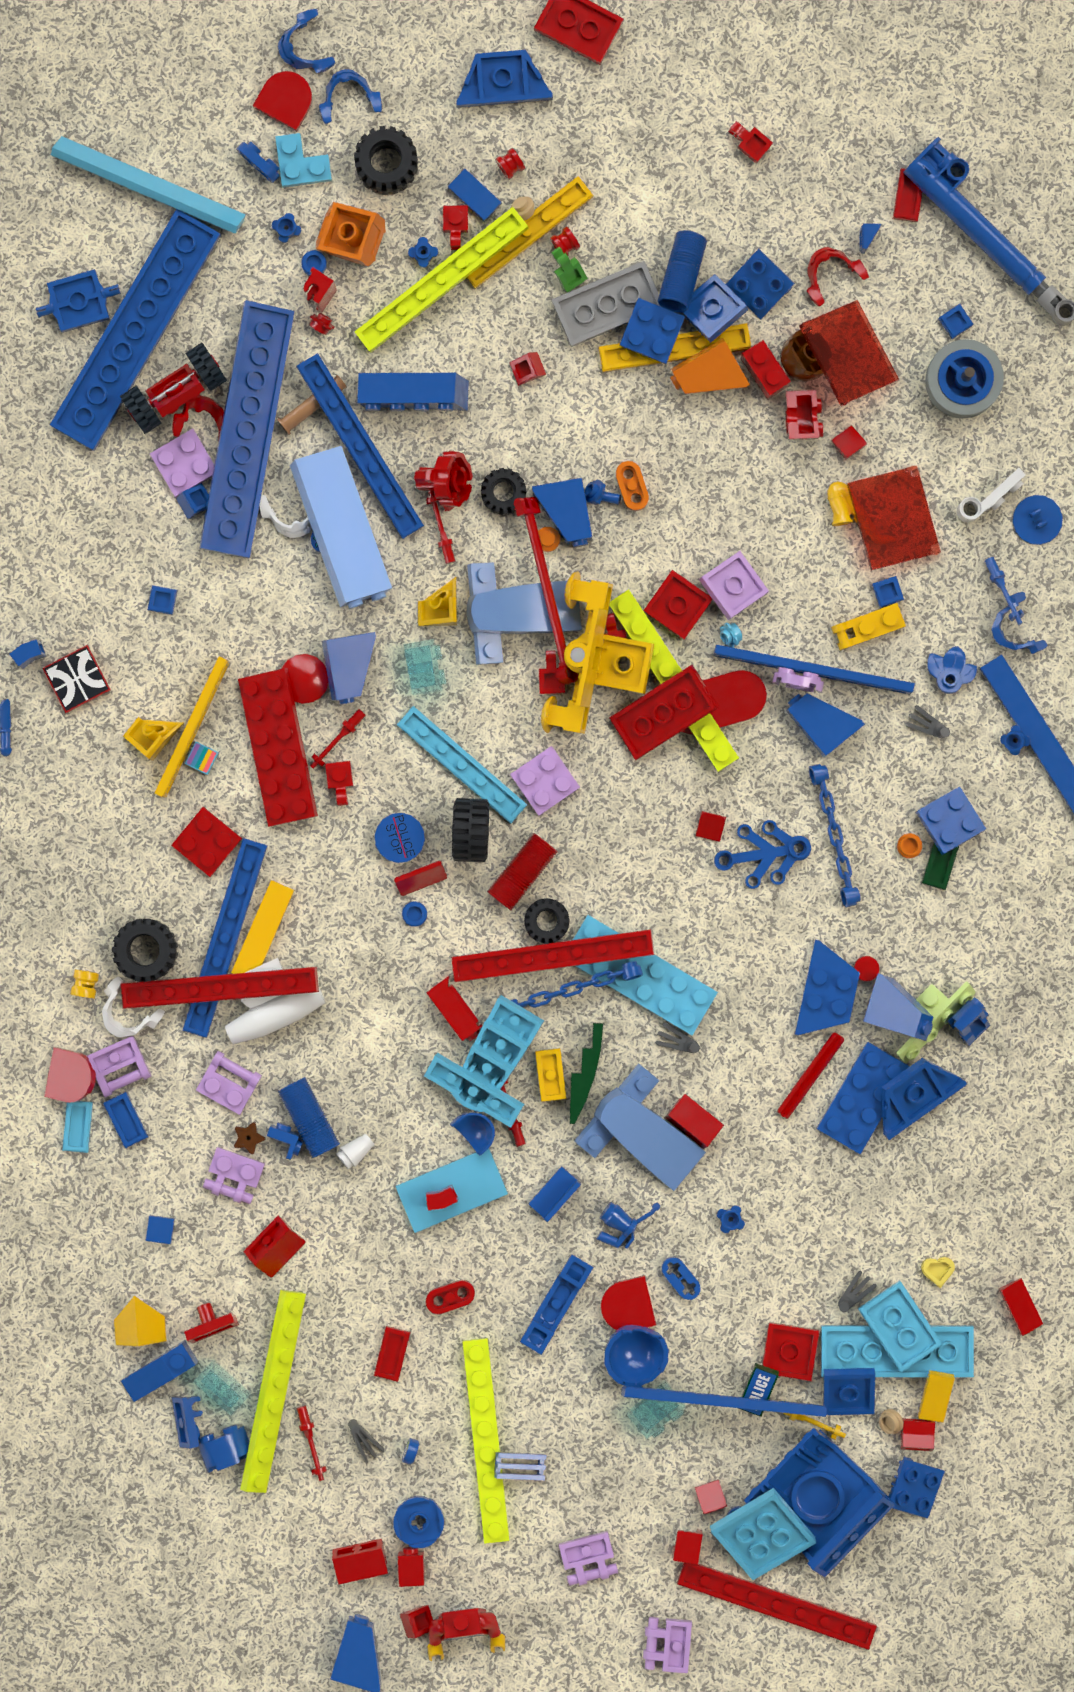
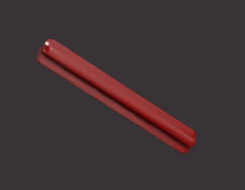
(810, 1075)

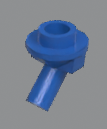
(596, 493)

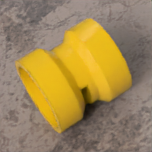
(84, 983)

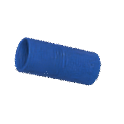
(682, 271)
(306, 1110)

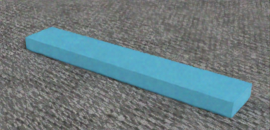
(461, 764)

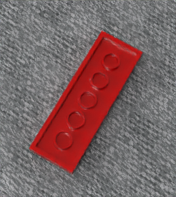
(277, 747)

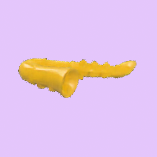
(840, 504)

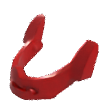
(823, 255)
(200, 403)

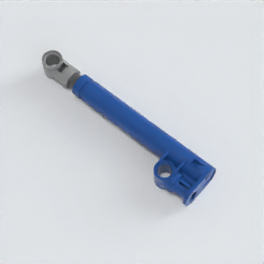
(933, 177)

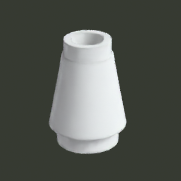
(354, 1151)

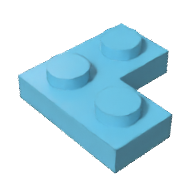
(296, 169)

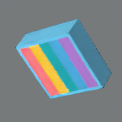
(201, 758)

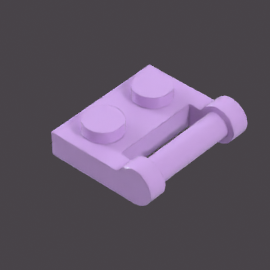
(114, 1058)
(225, 1090)

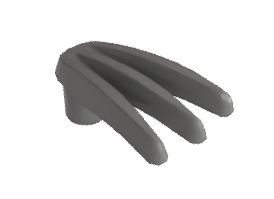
(934, 728)
(685, 1043)
(849, 1298)
(359, 1435)

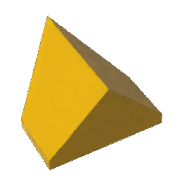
(440, 607)
(151, 735)
(139, 1325)

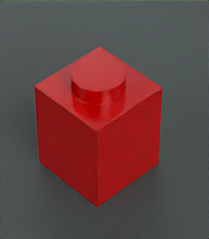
(411, 1567)

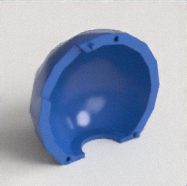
(635, 1355)

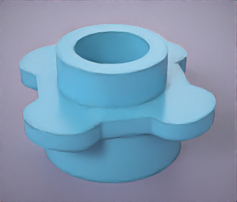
(730, 634)

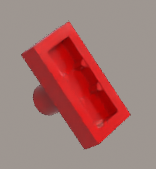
(210, 1324)

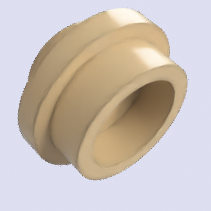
(524, 207)
(891, 1421)

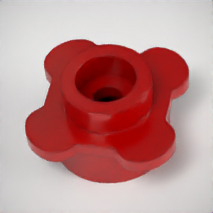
(321, 323)

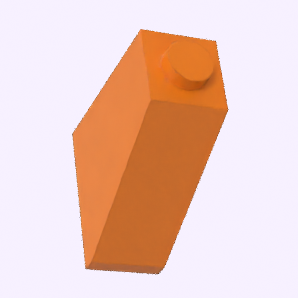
(709, 370)

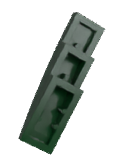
(582, 1081)

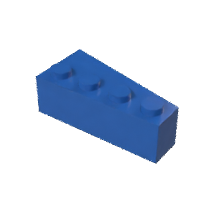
(413, 391)

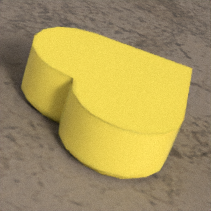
(938, 1270)

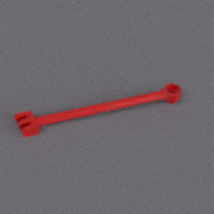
(528, 508)

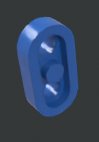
(251, 154)

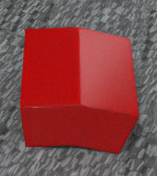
(441, 1198)
(917, 1435)

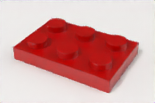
(580, 27)

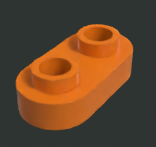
(632, 486)

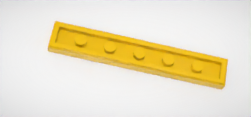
(540, 223)
(686, 345)
(192, 727)

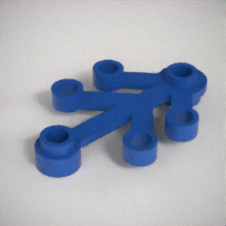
(767, 853)

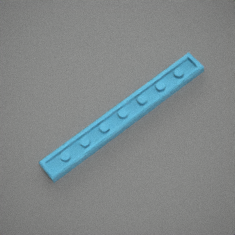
(148, 184)

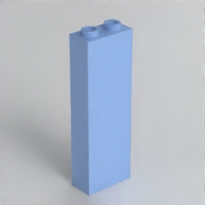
(341, 527)

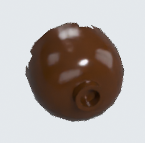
(798, 359)

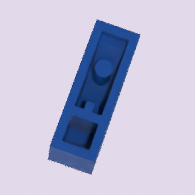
(160, 1371)

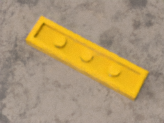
(263, 927)

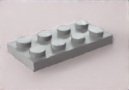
(604, 303)

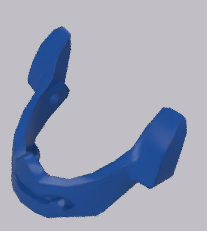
(286, 48)
(344, 76)
(998, 634)

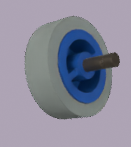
(964, 378)

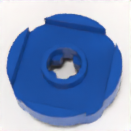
(407, 1512)

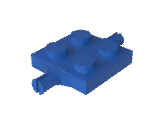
(78, 301)

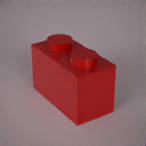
(765, 369)

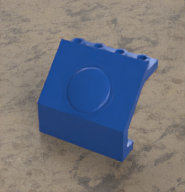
(828, 1496)

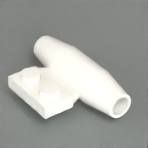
(271, 1012)

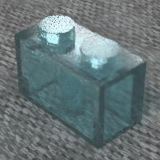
(423, 667)
(222, 1387)
(652, 1415)

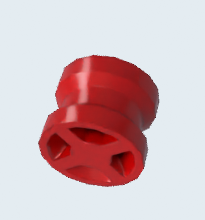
(510, 163)
(565, 241)

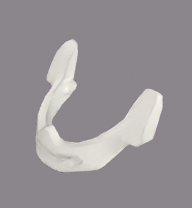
(295, 530)
(116, 1027)

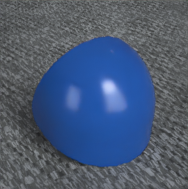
(476, 1129)

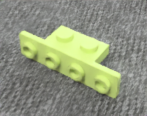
(941, 1009)

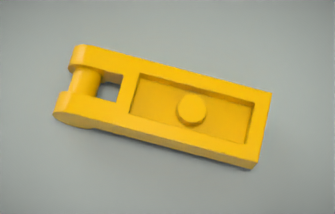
(869, 626)

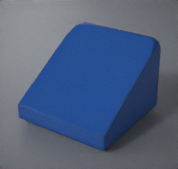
(867, 234)
(193, 500)

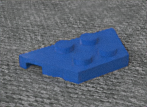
(503, 79)
(827, 992)
(915, 1094)

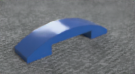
(556, 1304)

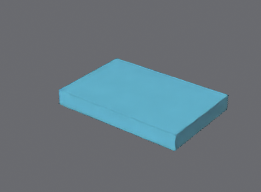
(900, 1326)

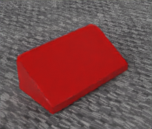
(420, 878)
(1021, 1306)

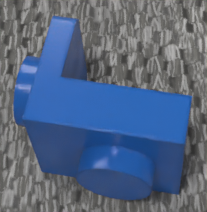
(283, 1133)

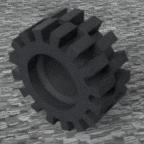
(492, 480)
(531, 920)

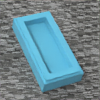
(77, 1126)

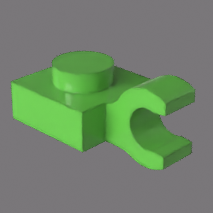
(570, 271)

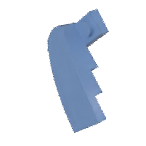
(510, 611)
(641, 1131)

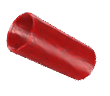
(522, 871)

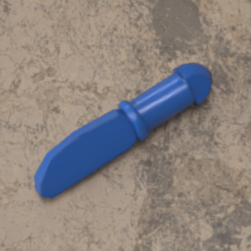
(5, 725)

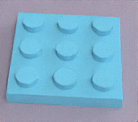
(763, 1534)

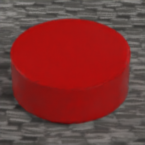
(867, 967)

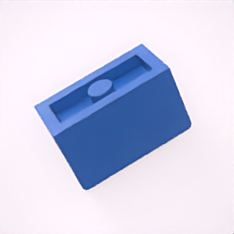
(554, 1193)

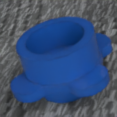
(286, 220)
(423, 259)
(1015, 747)
(737, 1222)

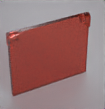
(848, 352)
(893, 518)

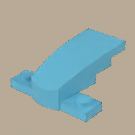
(490, 1062)

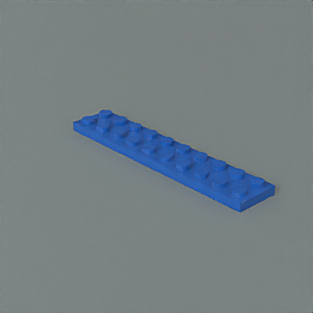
(135, 329)
(246, 429)

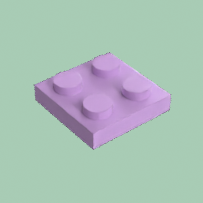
(183, 462)
(734, 585)
(545, 780)

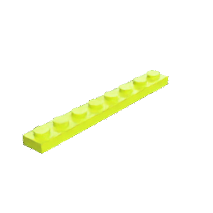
(441, 279)
(664, 667)
(273, 1391)
(485, 1439)

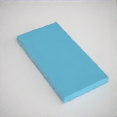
(473, 1179)

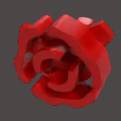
(447, 479)

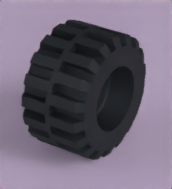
(386, 139)
(470, 830)
(123, 956)

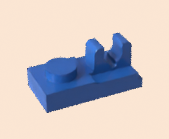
(187, 1429)

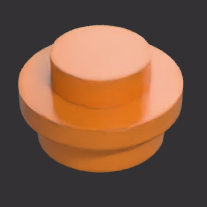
(549, 538)
(909, 845)

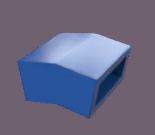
(27, 653)

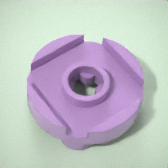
(805, 683)

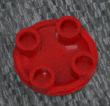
(307, 677)

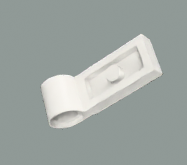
(994, 500)

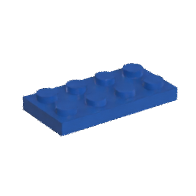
(858, 1102)

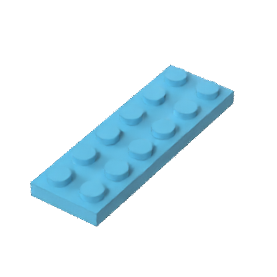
(660, 989)
(859, 1348)

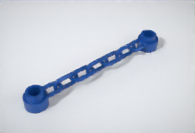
(818, 775)
(629, 972)

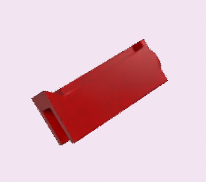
(455, 1010)

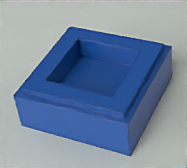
(955, 321)
(887, 591)
(162, 600)
(160, 1229)

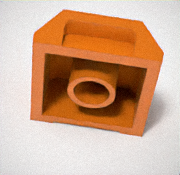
(351, 234)

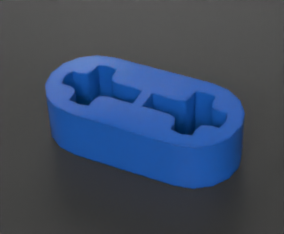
(685, 1274)

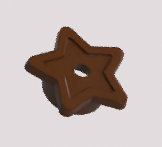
(250, 1131)

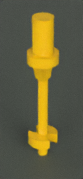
(834, 1431)

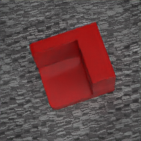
(687, 1546)

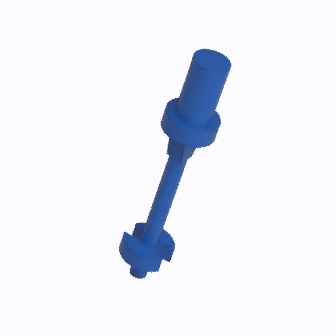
(998, 578)

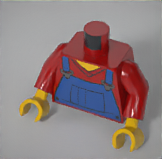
(461, 1625)

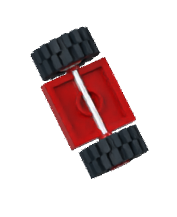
(174, 389)

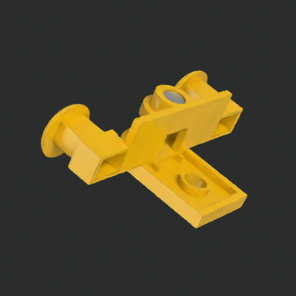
(595, 658)

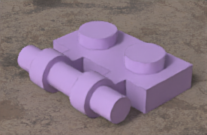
(235, 1167)
(586, 1551)
(676, 1644)

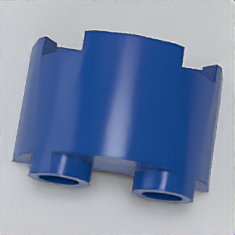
(970, 1021)
(225, 1449)

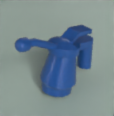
(618, 1219)

